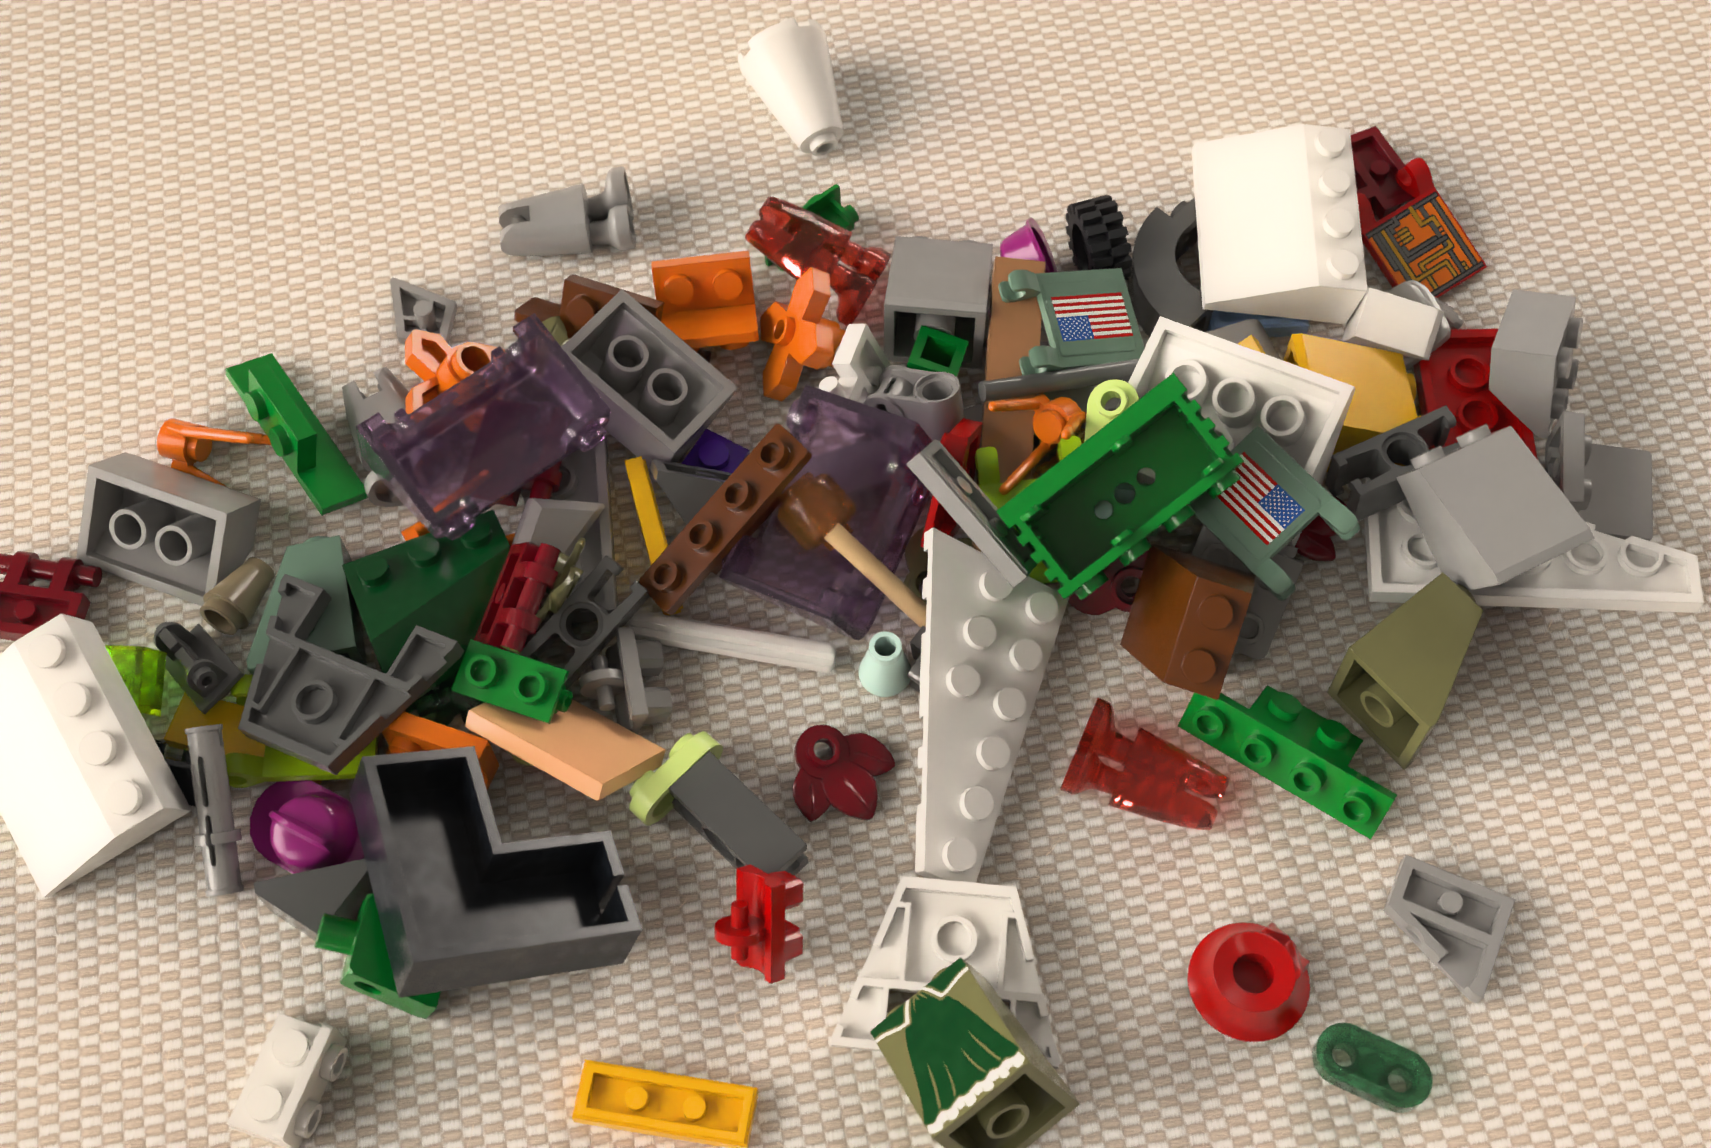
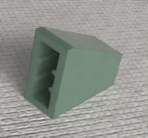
(339, 628)

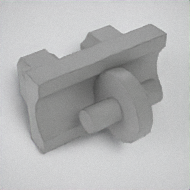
(619, 681)

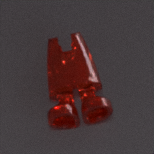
(803, 240)
(1150, 775)

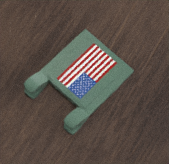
(1083, 315)
(1270, 509)

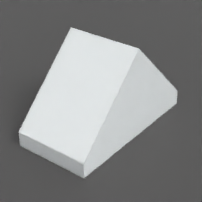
(1394, 325)

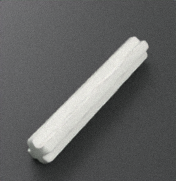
(734, 641)

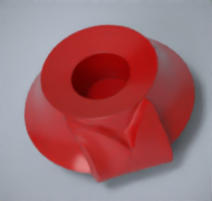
(1249, 981)

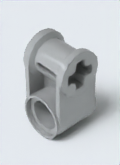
(921, 396)

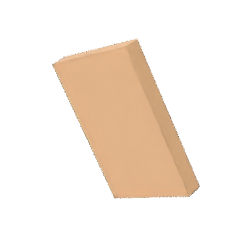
(574, 748)

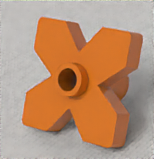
(799, 335)
(440, 364)

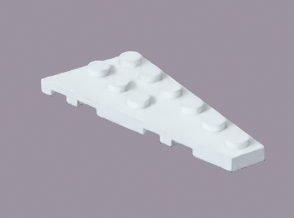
(1595, 575)
(977, 693)

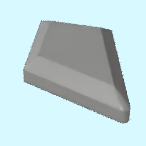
(421, 310)
(556, 522)

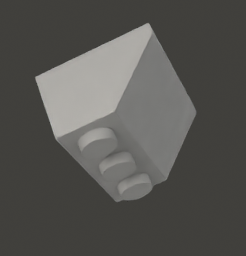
(649, 379)
(164, 526)

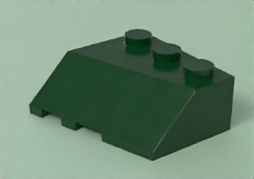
(428, 585)

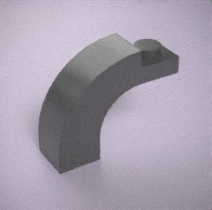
(1155, 280)

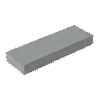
(972, 511)

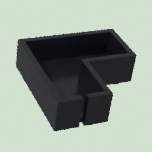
(465, 904)

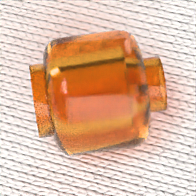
(814, 508)

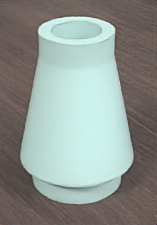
(884, 666)

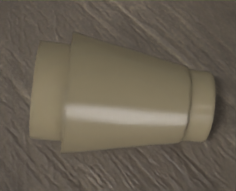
(237, 597)

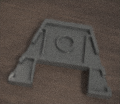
(322, 702)

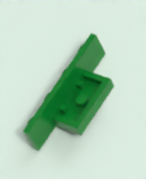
(296, 434)
(1293, 751)

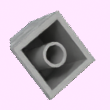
(937, 287)
(1490, 509)

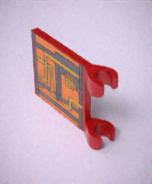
(1420, 237)

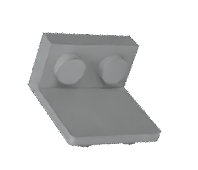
(1601, 481)

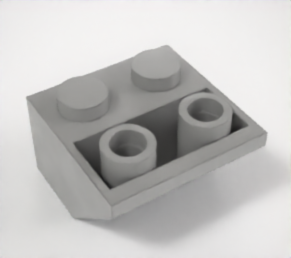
(1535, 357)

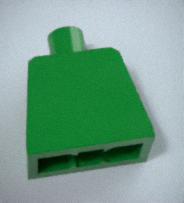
(367, 959)

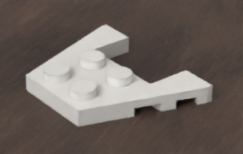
(929, 930)

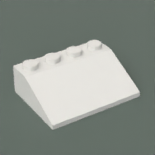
(1280, 224)
(1245, 391)
(76, 756)

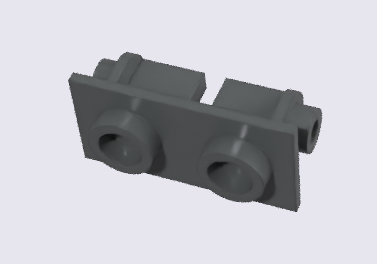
(197, 663)

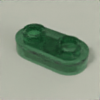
(1371, 1064)

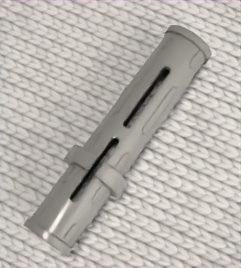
(214, 810)

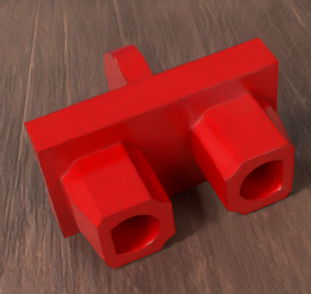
(757, 921)

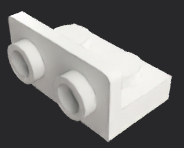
(289, 1081)

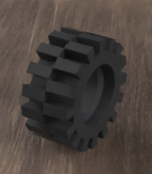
(1098, 235)

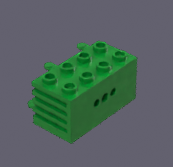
(1154, 433)

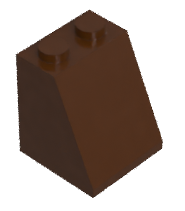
(1187, 619)

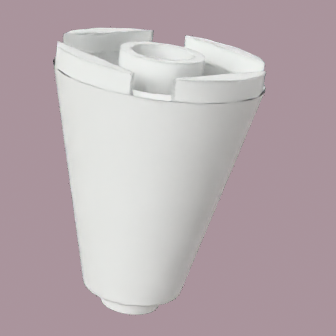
(796, 82)

